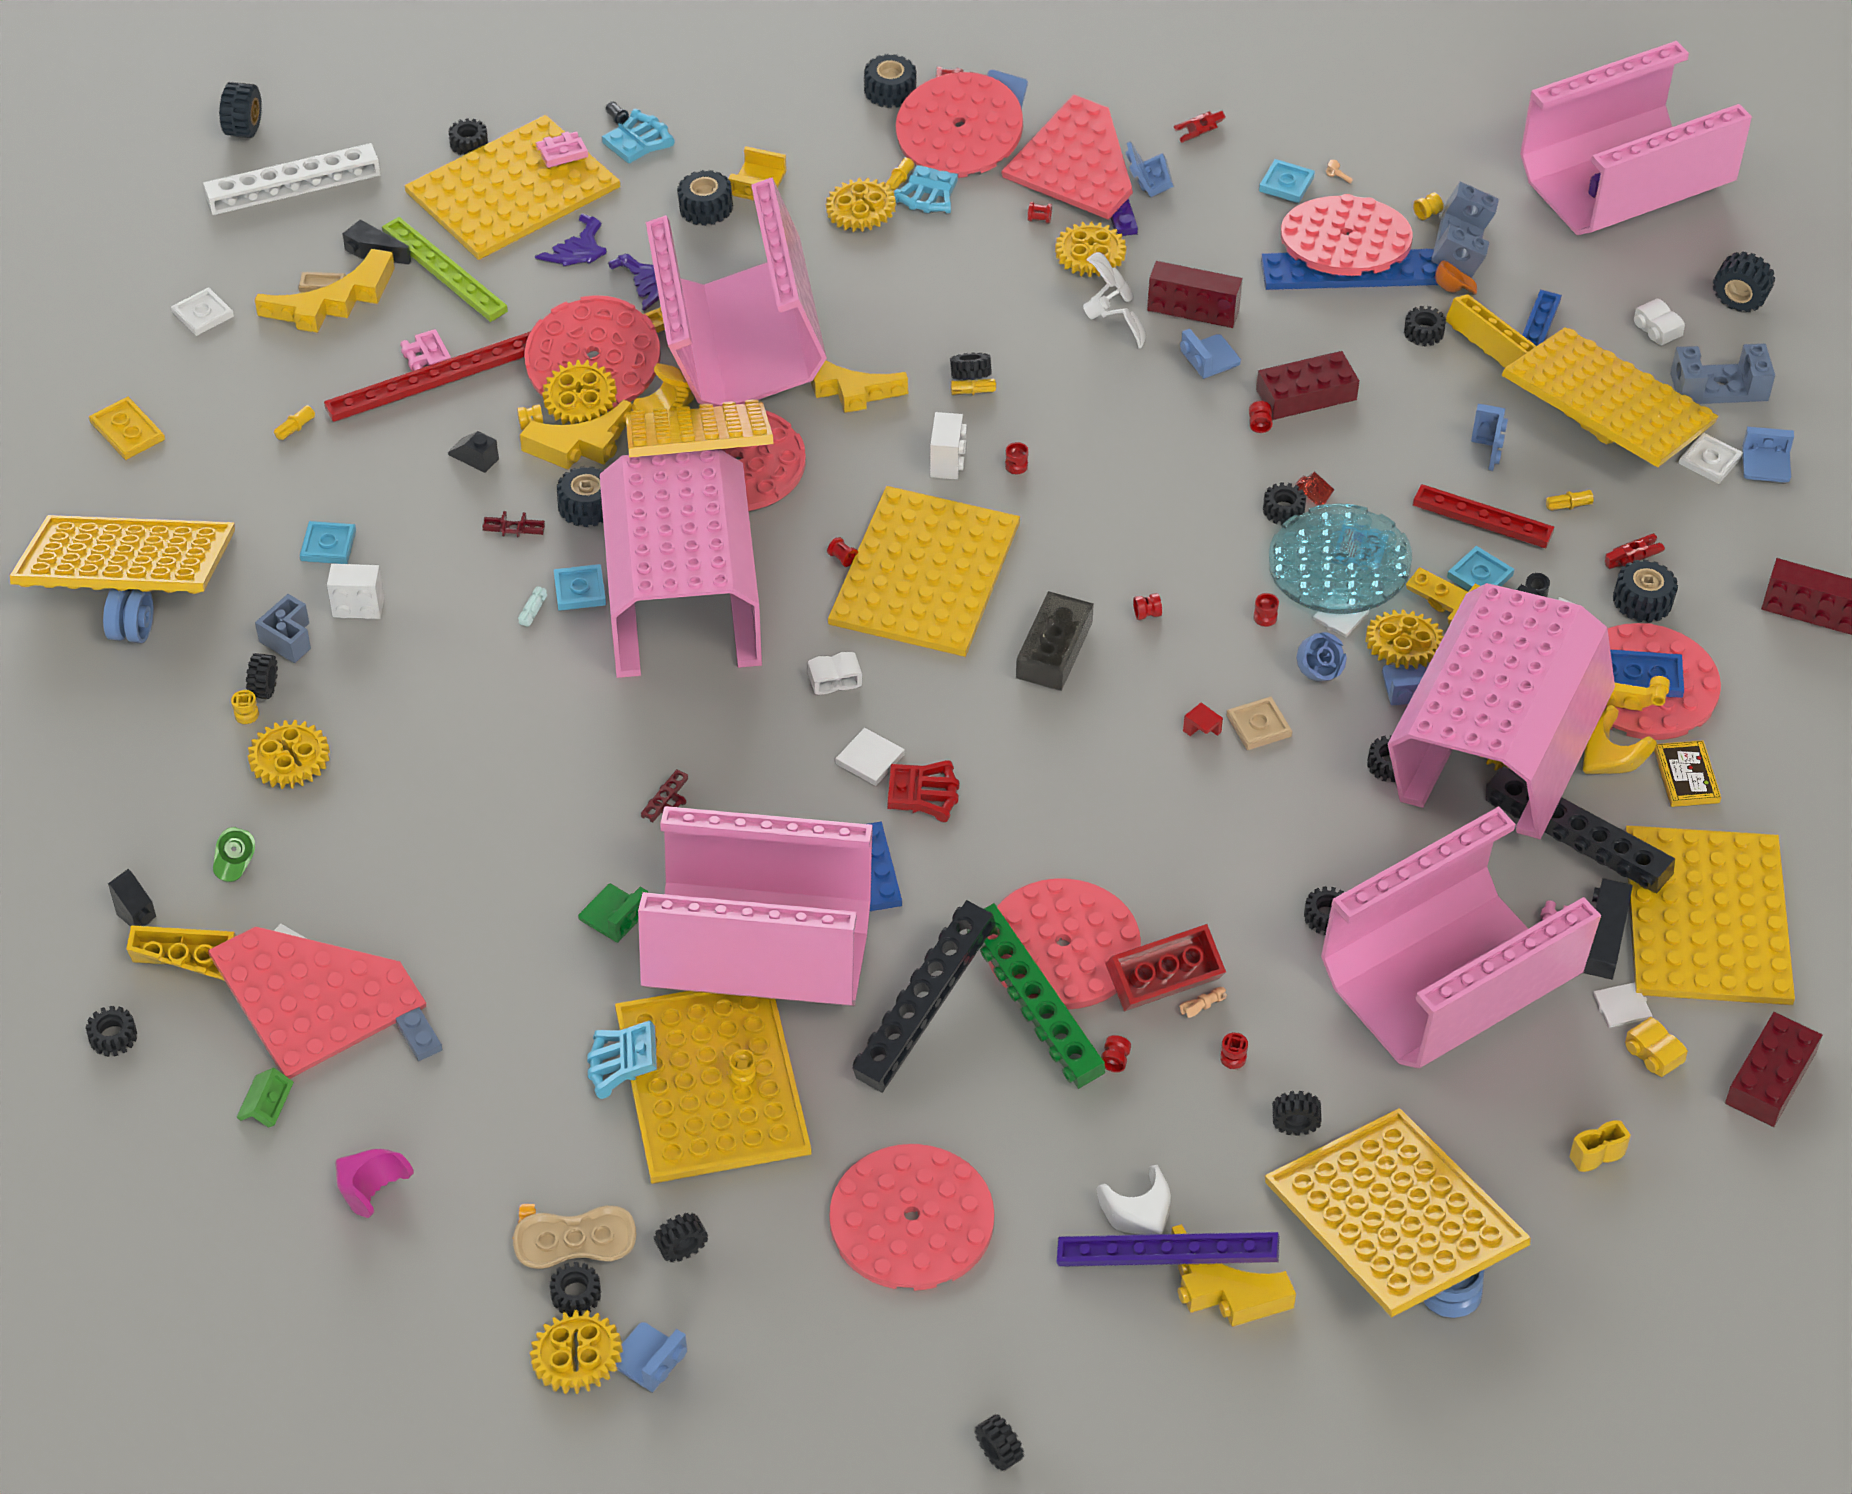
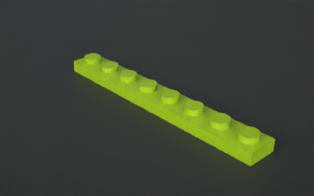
(447, 270)

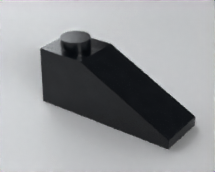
(363, 237)

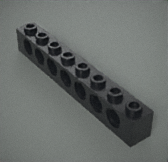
(1587, 834)
(880, 1073)

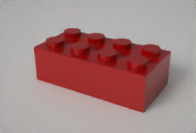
(1165, 967)

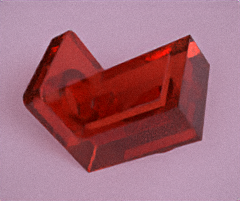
(1315, 488)

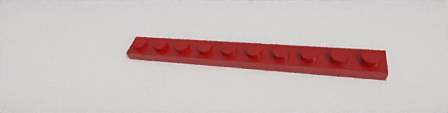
(426, 378)

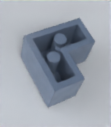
(284, 628)

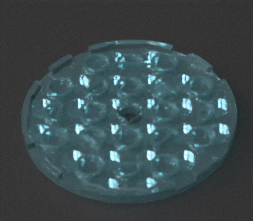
(1373, 567)

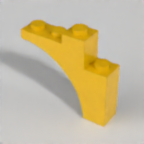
(567, 443)
(1238, 1293)

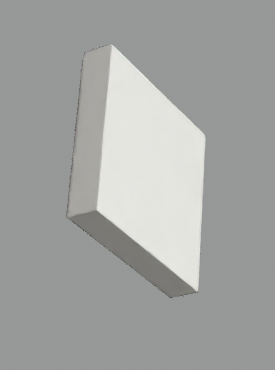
(202, 311)
(1710, 458)
(869, 756)

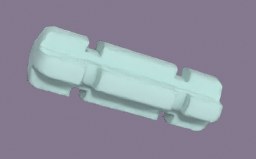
(532, 606)

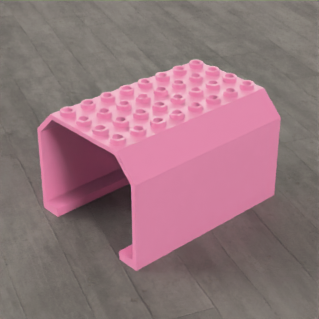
(1620, 126)
(747, 329)
(678, 532)
(1509, 684)
(759, 907)
(1438, 954)

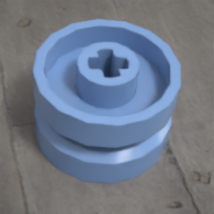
(128, 615)
(1458, 1299)

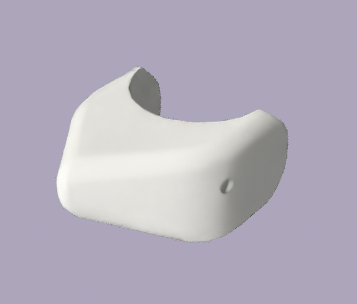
(1138, 1214)

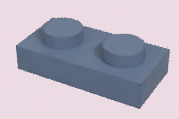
(419, 1034)

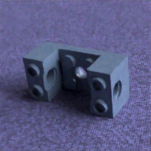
(1462, 228)
(1743, 382)

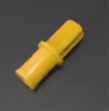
(899, 174)
(973, 386)
(294, 422)
(1570, 500)

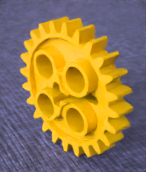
(860, 204)
(1081, 242)
(579, 392)
(1403, 638)
(302, 755)
(551, 1352)

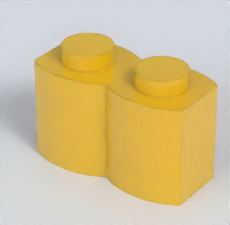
(1656, 1047)
(1600, 1145)

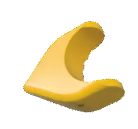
(671, 394)
(1605, 757)

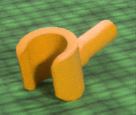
(526, 1210)

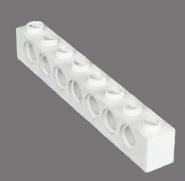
(291, 179)

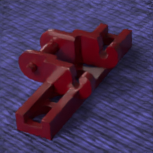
(505, 525)
(671, 793)

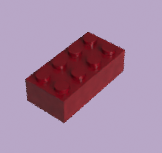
(1194, 294)
(1308, 384)
(1810, 595)
(1773, 1069)

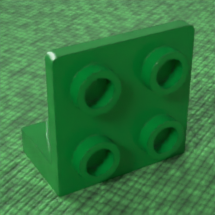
(613, 912)

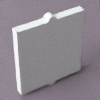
(1340, 623)
(1622, 1005)

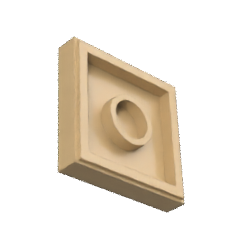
(1259, 723)

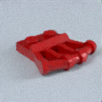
(907, 792)

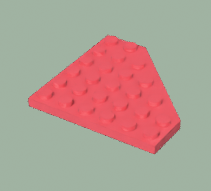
(1075, 160)
(312, 995)

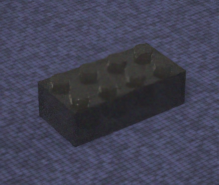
(1054, 641)

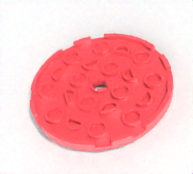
(989, 117)
(1319, 230)
(601, 324)
(773, 468)
(1700, 677)
(1087, 918)
(918, 1253)

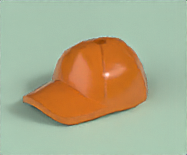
(1453, 279)

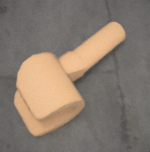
(1333, 169)

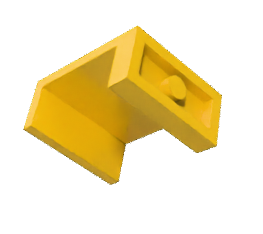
(757, 167)

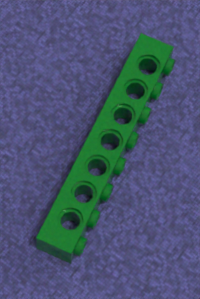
(1080, 1070)

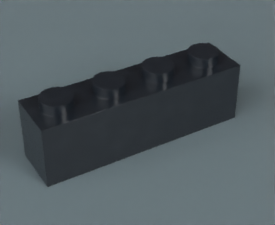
(1612, 904)

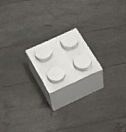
(947, 445)
(355, 591)

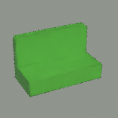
(266, 1097)

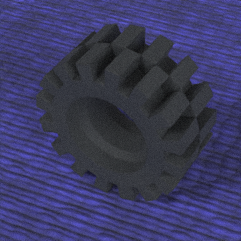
(474, 130)
(1425, 334)
(970, 366)
(1283, 494)
(262, 675)
(1377, 763)
(1314, 902)
(116, 1042)
(1297, 1113)
(681, 1237)
(575, 1275)
(999, 1442)

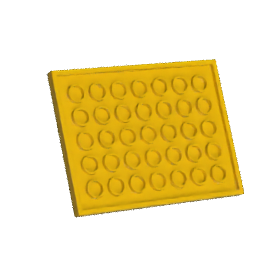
(508, 190)
(1610, 396)
(698, 428)
(123, 554)
(924, 571)
(1715, 922)
(689, 1106)
(1397, 1211)

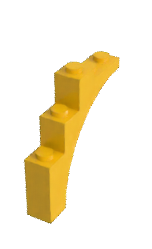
(337, 299)
(857, 387)

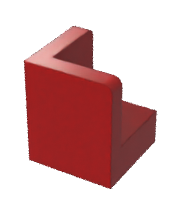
(1202, 719)

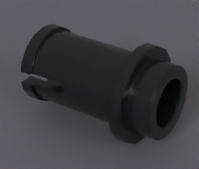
(619, 115)

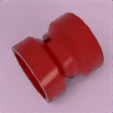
(1260, 416)
(1016, 458)
(1147, 606)
(1266, 609)
(1234, 1050)
(1115, 1053)

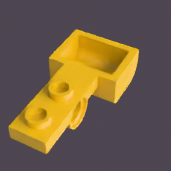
(1437, 591)

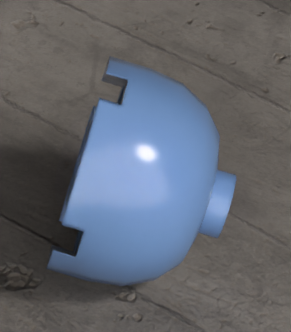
(1321, 657)

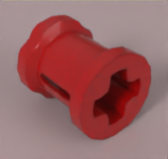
(1035, 208)
(842, 551)

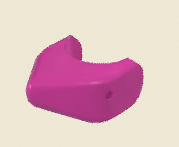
(364, 1174)

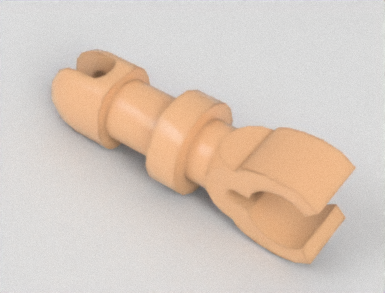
(1204, 1002)

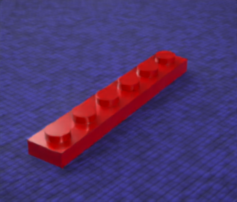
(1483, 516)

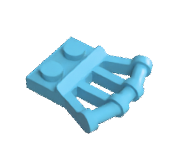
(628, 144)
(928, 181)
(636, 1051)

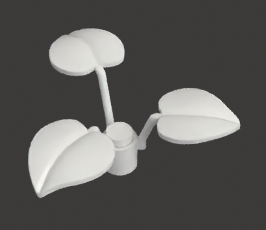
(1100, 305)

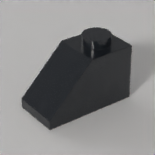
(476, 451)
(131, 900)

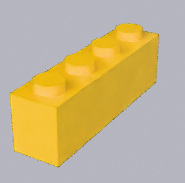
(176, 947)

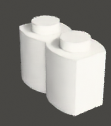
(1659, 321)
(834, 673)

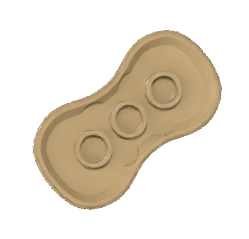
(550, 1239)

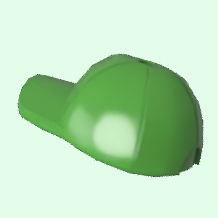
(230, 864)

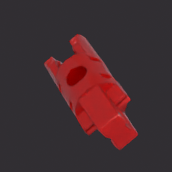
(1200, 124)
(1634, 550)

